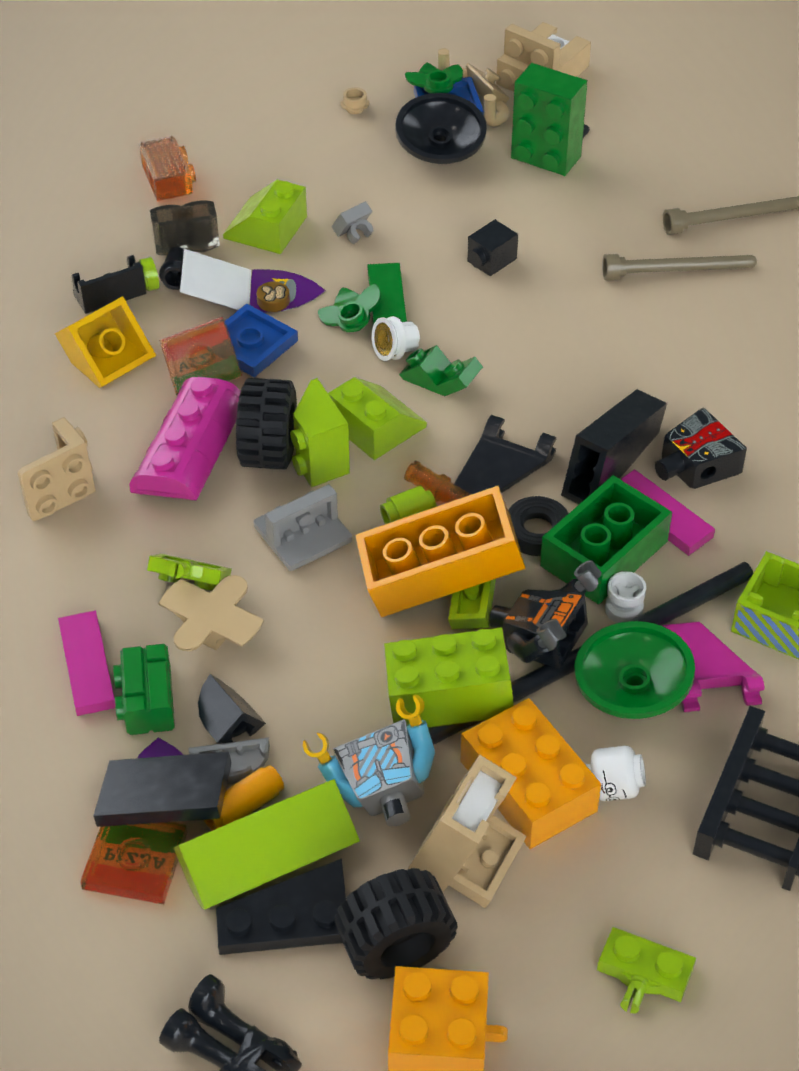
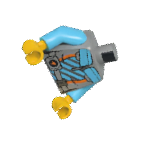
(382, 767)

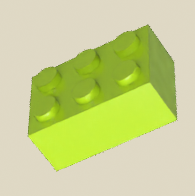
(455, 674)

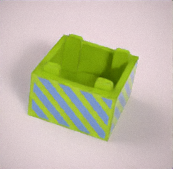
(770, 606)

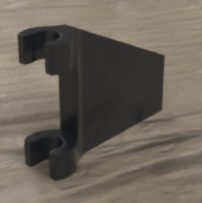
(502, 462)

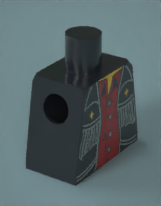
(700, 452)

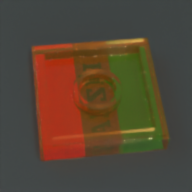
(201, 353)
(134, 860)

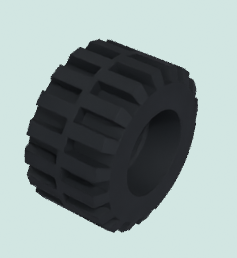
(265, 423)
(395, 923)

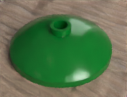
(630, 656)

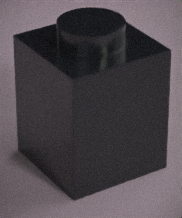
(492, 247)

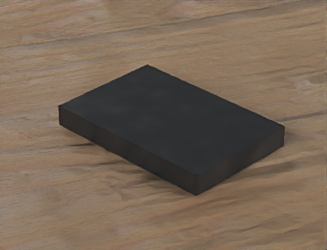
(163, 789)

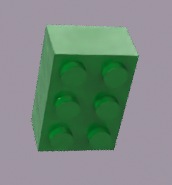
(548, 119)
(612, 528)

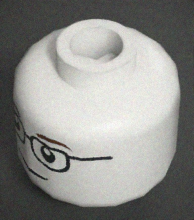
(618, 771)

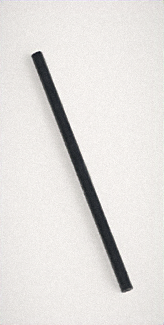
(659, 615)

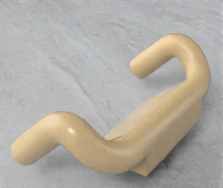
(485, 85)

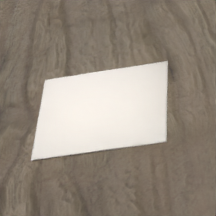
(215, 280)

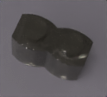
(185, 226)

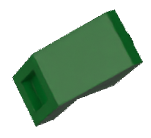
(436, 373)

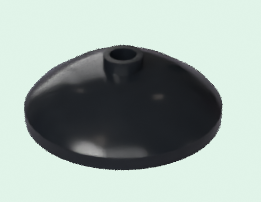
(440, 128)

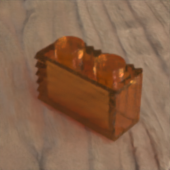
(167, 168)

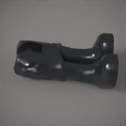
(208, 1007)

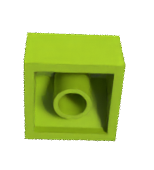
(270, 217)
(375, 416)
(319, 437)

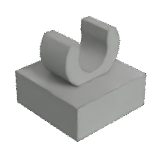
(354, 219)

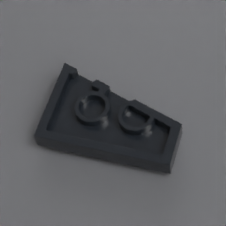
(285, 914)

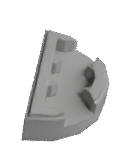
(245, 756)

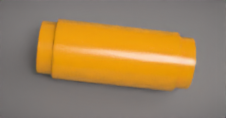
(248, 796)

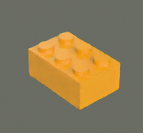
(551, 782)

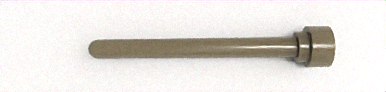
(676, 220)
(616, 267)

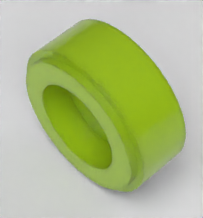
(150, 274)

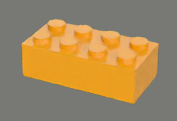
(439, 551)

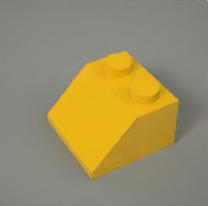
(106, 343)

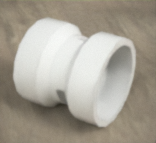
(625, 597)

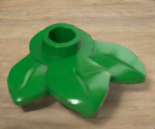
(434, 79)
(350, 309)

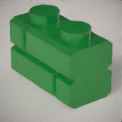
(146, 689)

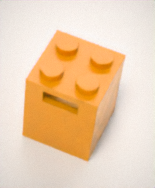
(440, 1020)

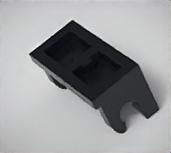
(109, 287)

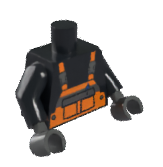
(547, 623)

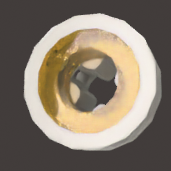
(394, 338)

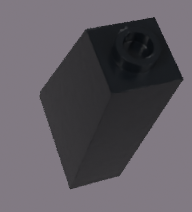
(612, 444)

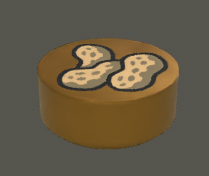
(273, 296)

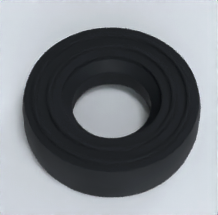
(532, 508)

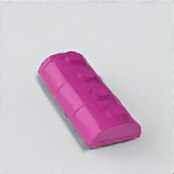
(188, 440)

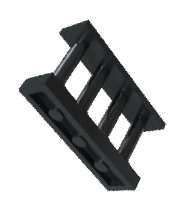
(730, 800)

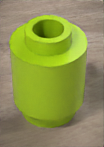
(407, 504)

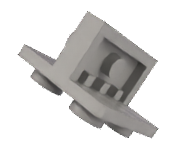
(304, 528)

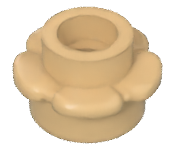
(355, 100)

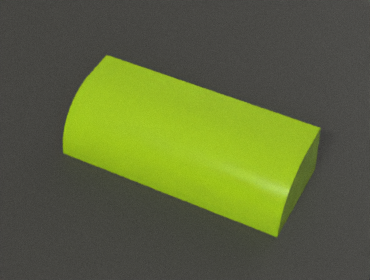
(266, 844)

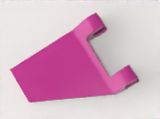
(716, 666)

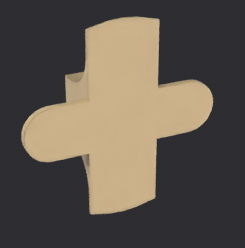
(211, 616)

